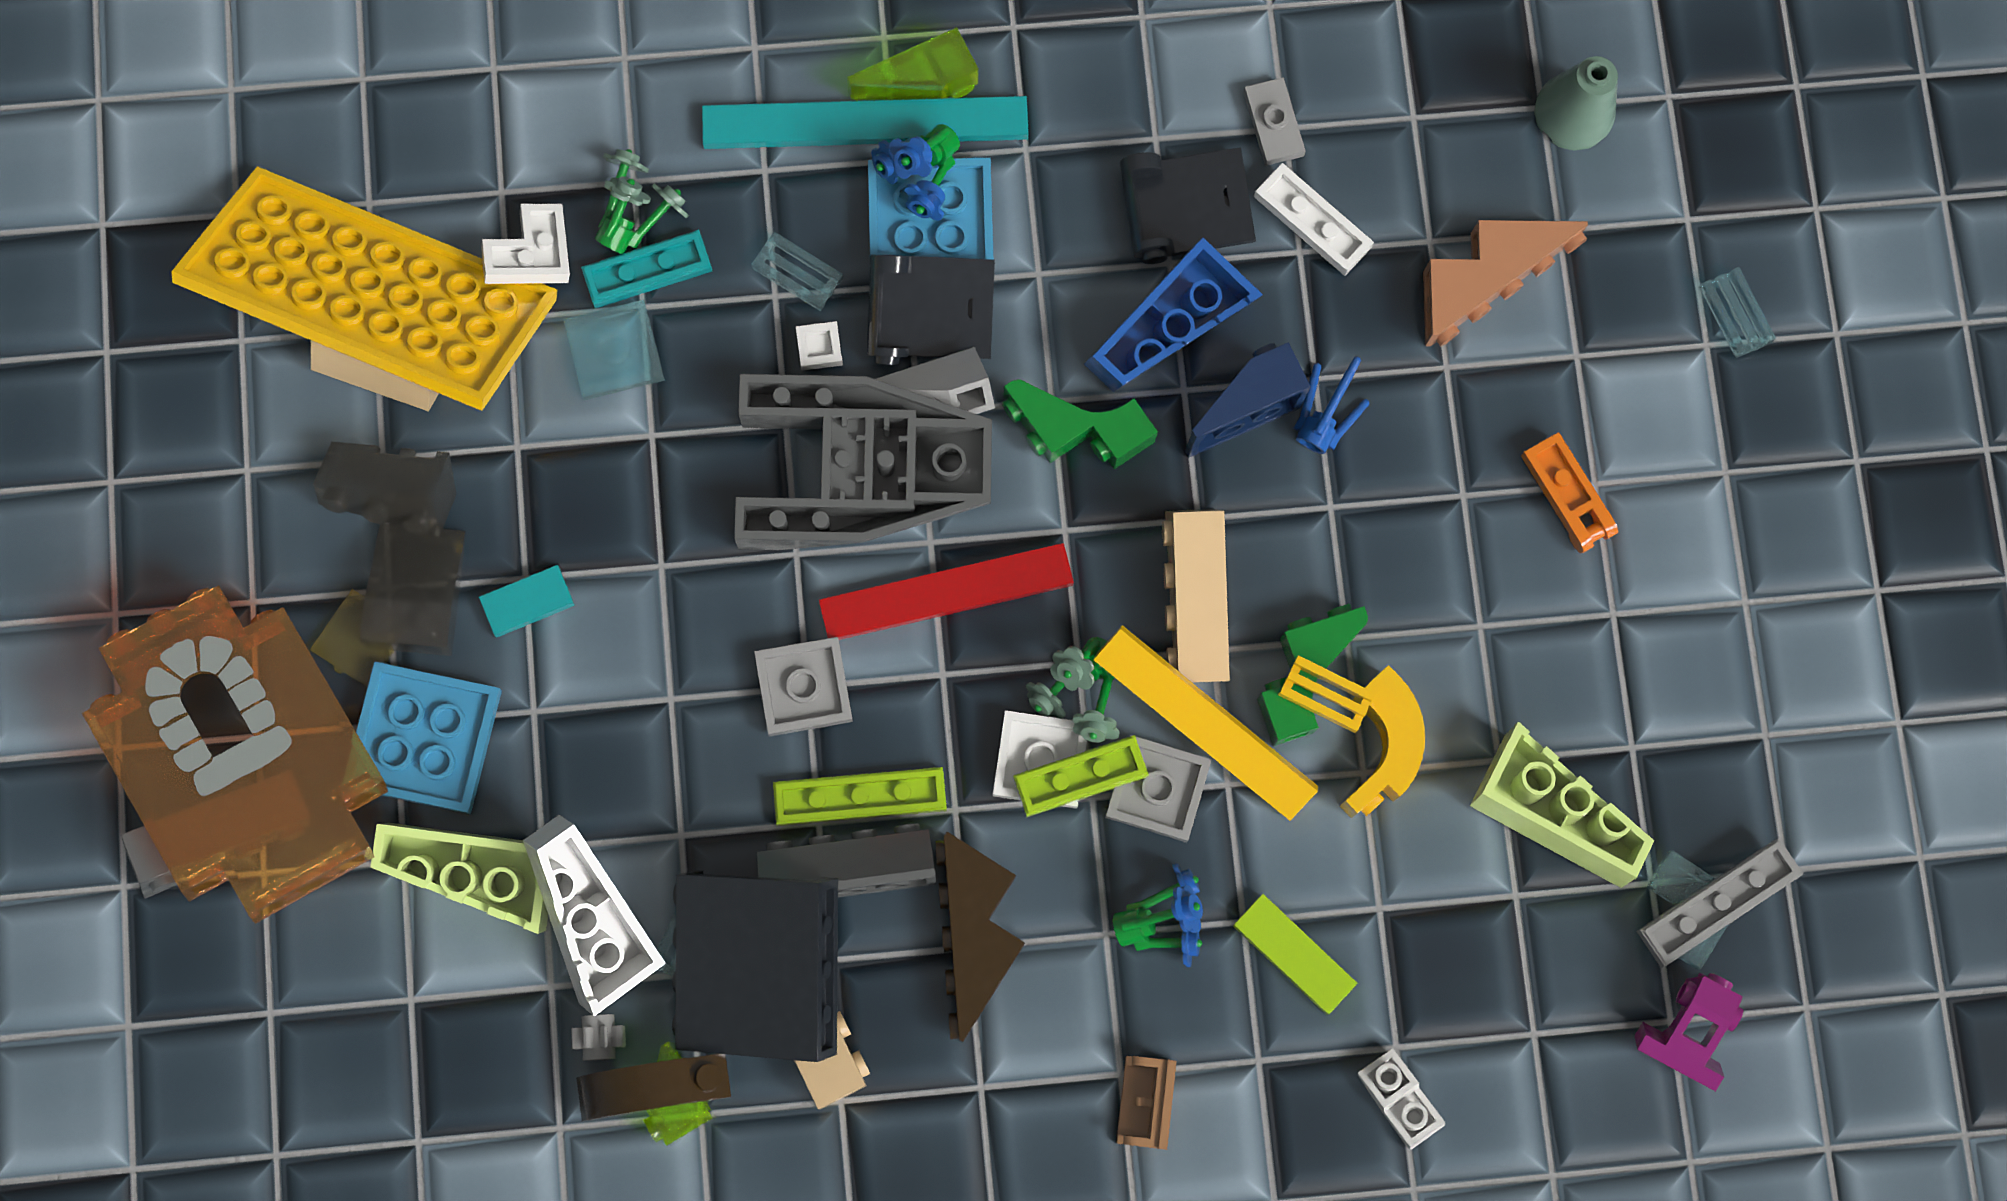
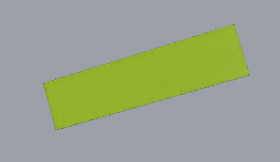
(859, 796)

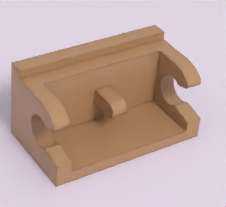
(1146, 1102)

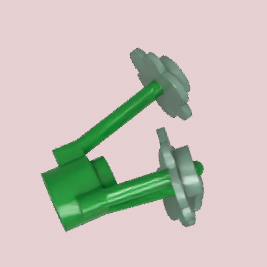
(616, 229)
(1073, 670)

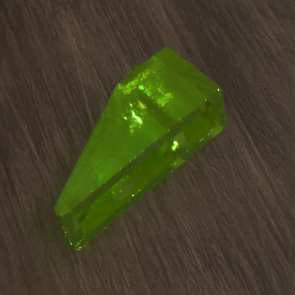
(926, 71)

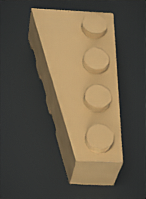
(1197, 594)

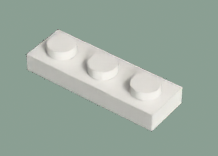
(1313, 219)

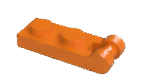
(1569, 492)

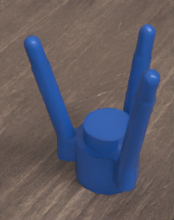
(1318, 431)

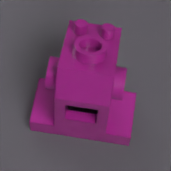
(1714, 1001)

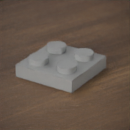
(803, 686)
(1167, 797)

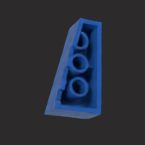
(1180, 308)

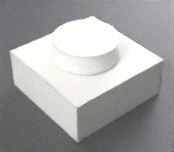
(819, 345)

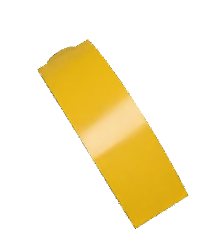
(1402, 741)

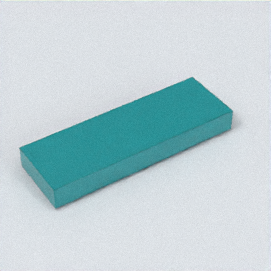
(646, 269)

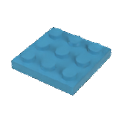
(962, 231)
(427, 734)

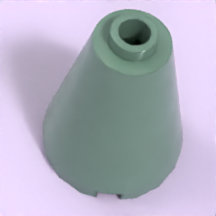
(1579, 104)

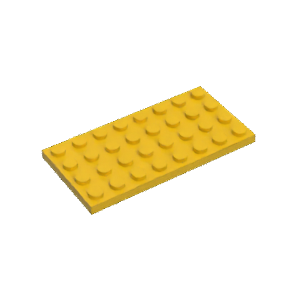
(364, 287)

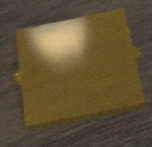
(342, 644)

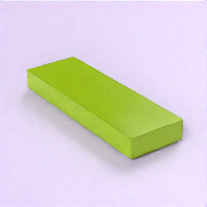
(1080, 776)
(1295, 954)

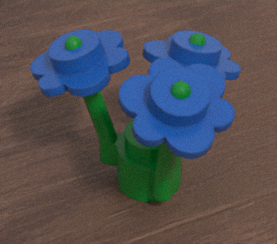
(1138, 924)

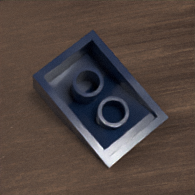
(1262, 392)

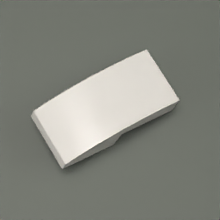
(1401, 1099)

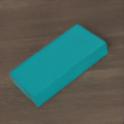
(527, 601)

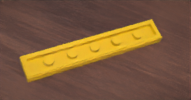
(1206, 723)

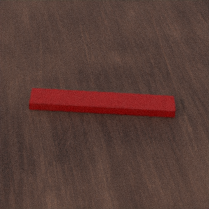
(946, 592)

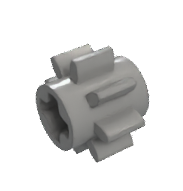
(598, 1037)

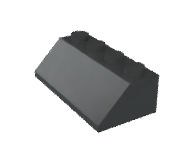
(861, 864)

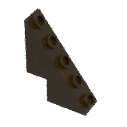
(978, 946)

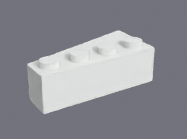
(591, 921)

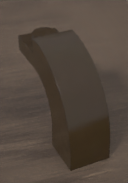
(653, 1086)

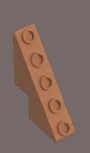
(1499, 261)

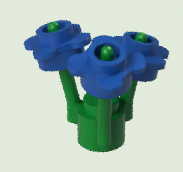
(917, 157)

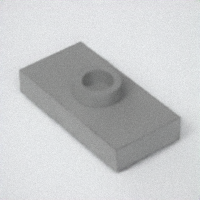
(1274, 121)

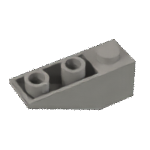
(950, 380)

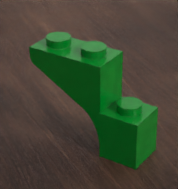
(1060, 426)
(1320, 644)

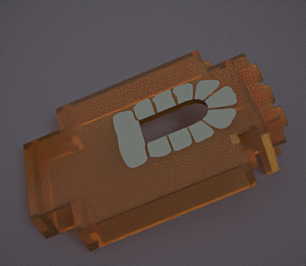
(264, 811)

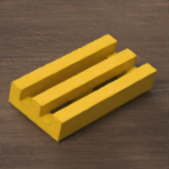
(1344, 684)

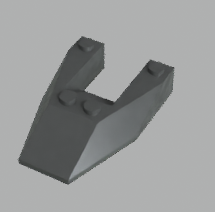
(884, 460)

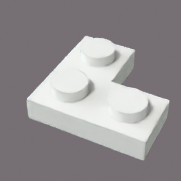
(536, 257)

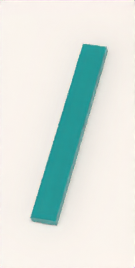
(861, 121)

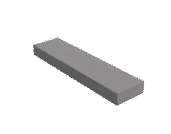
(1719, 902)

